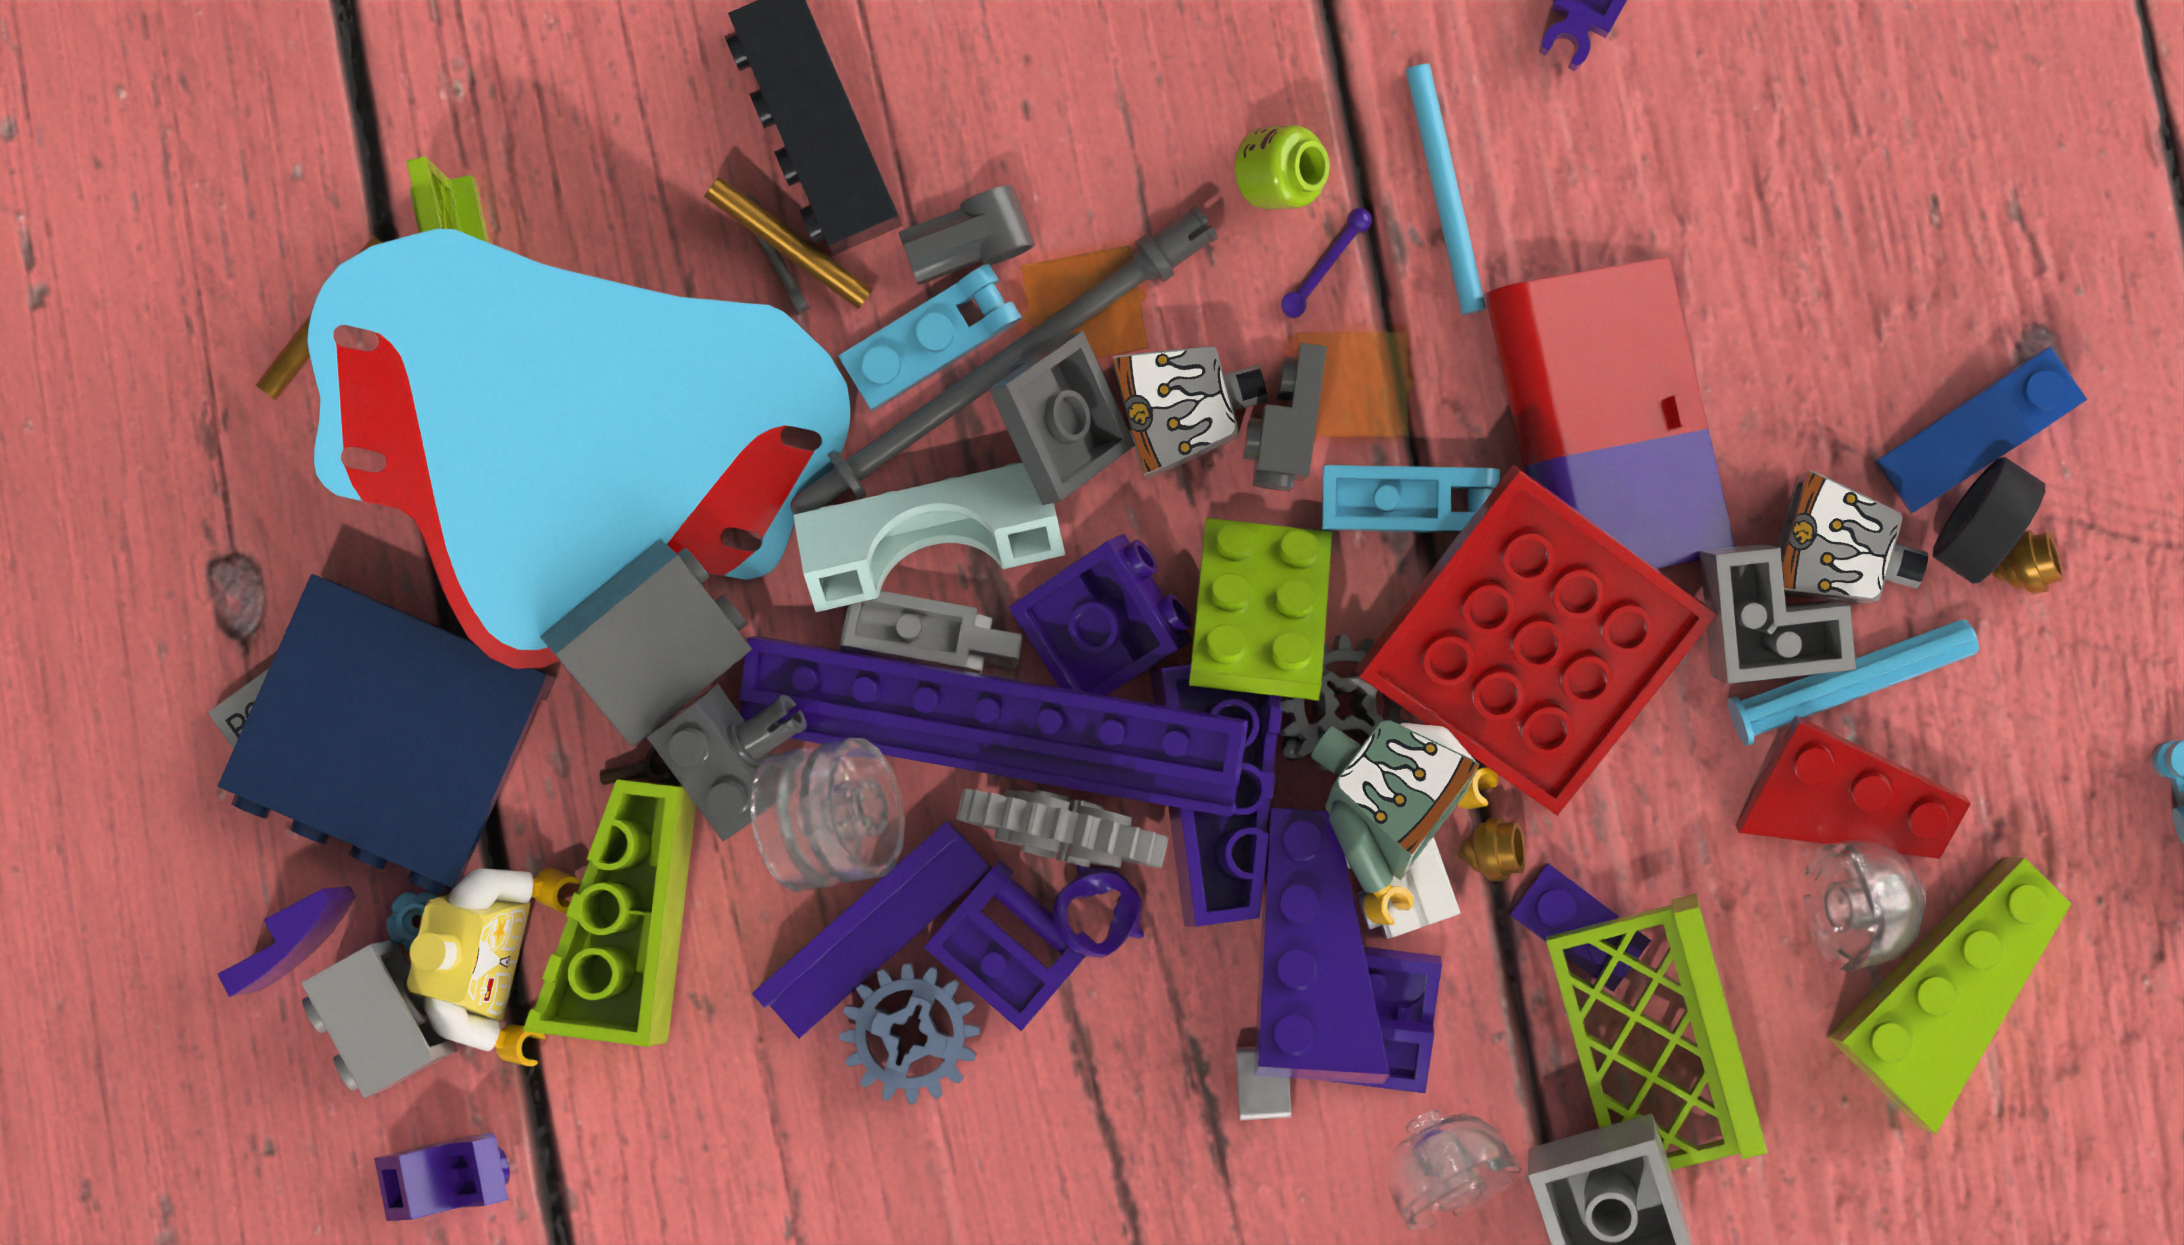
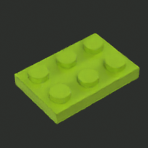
(1261, 609)

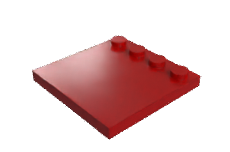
(1535, 640)

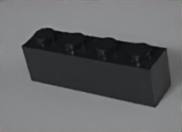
(814, 121)

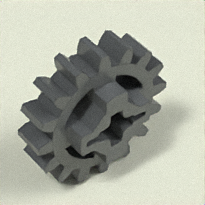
(1363, 704)

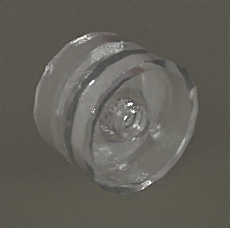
(828, 815)

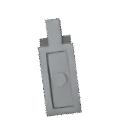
(928, 634)

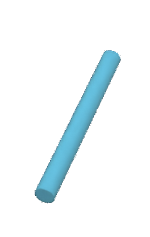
(1445, 189)

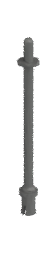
(1150, 261)

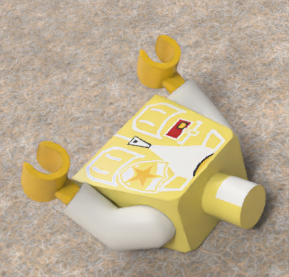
(471, 952)

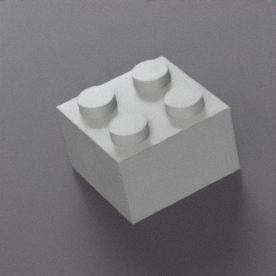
(373, 1019)
(1609, 1188)

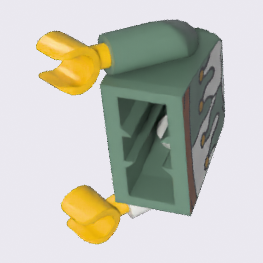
(1395, 800)

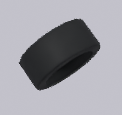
(1989, 520)

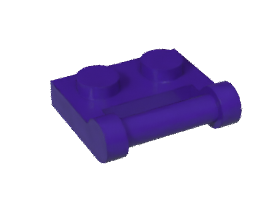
(993, 960)

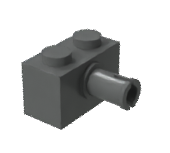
(720, 753)

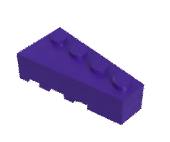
(1218, 855)
(1313, 970)

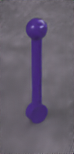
(1295, 303)

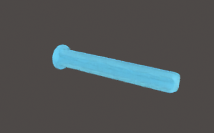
(1872, 674)

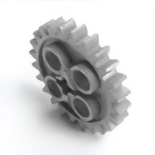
(1071, 830)

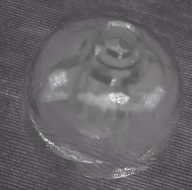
(1864, 903)
(1448, 1167)

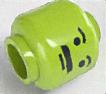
(1281, 167)

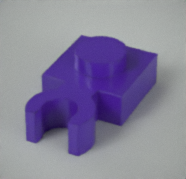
(1580, 18)

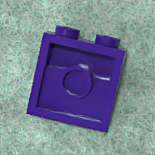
(1103, 619)

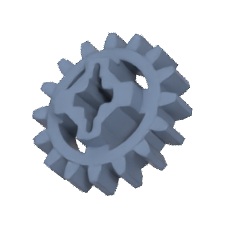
(882, 1021)

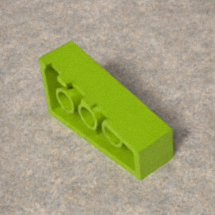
(623, 924)
(1950, 994)

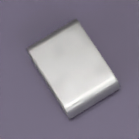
(1259, 1095)

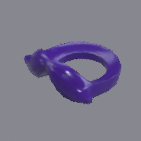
(1126, 913)

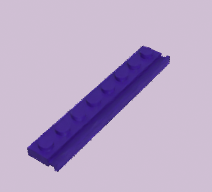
(1002, 725)

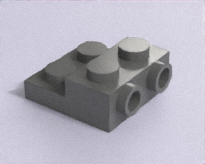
(1061, 416)
(1285, 435)

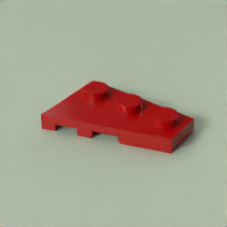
(1839, 792)

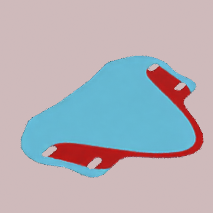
(562, 424)

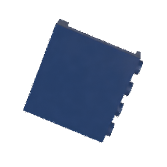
(382, 734)

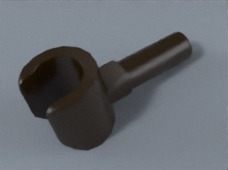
(651, 767)

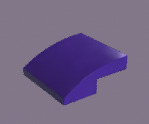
(297, 934)
(1405, 1002)

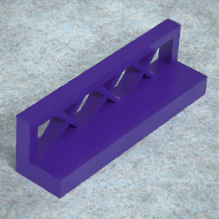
(873, 929)

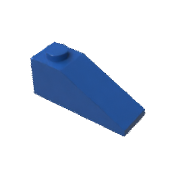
(1981, 429)

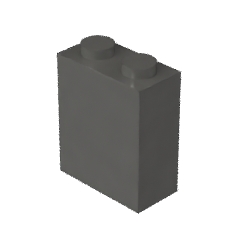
(649, 640)

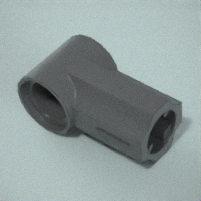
(984, 230)

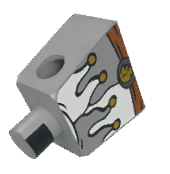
(1182, 404)
(1843, 544)

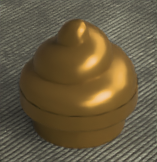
(2031, 563)
(1495, 849)

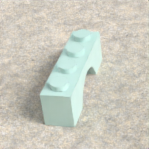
(857, 543)

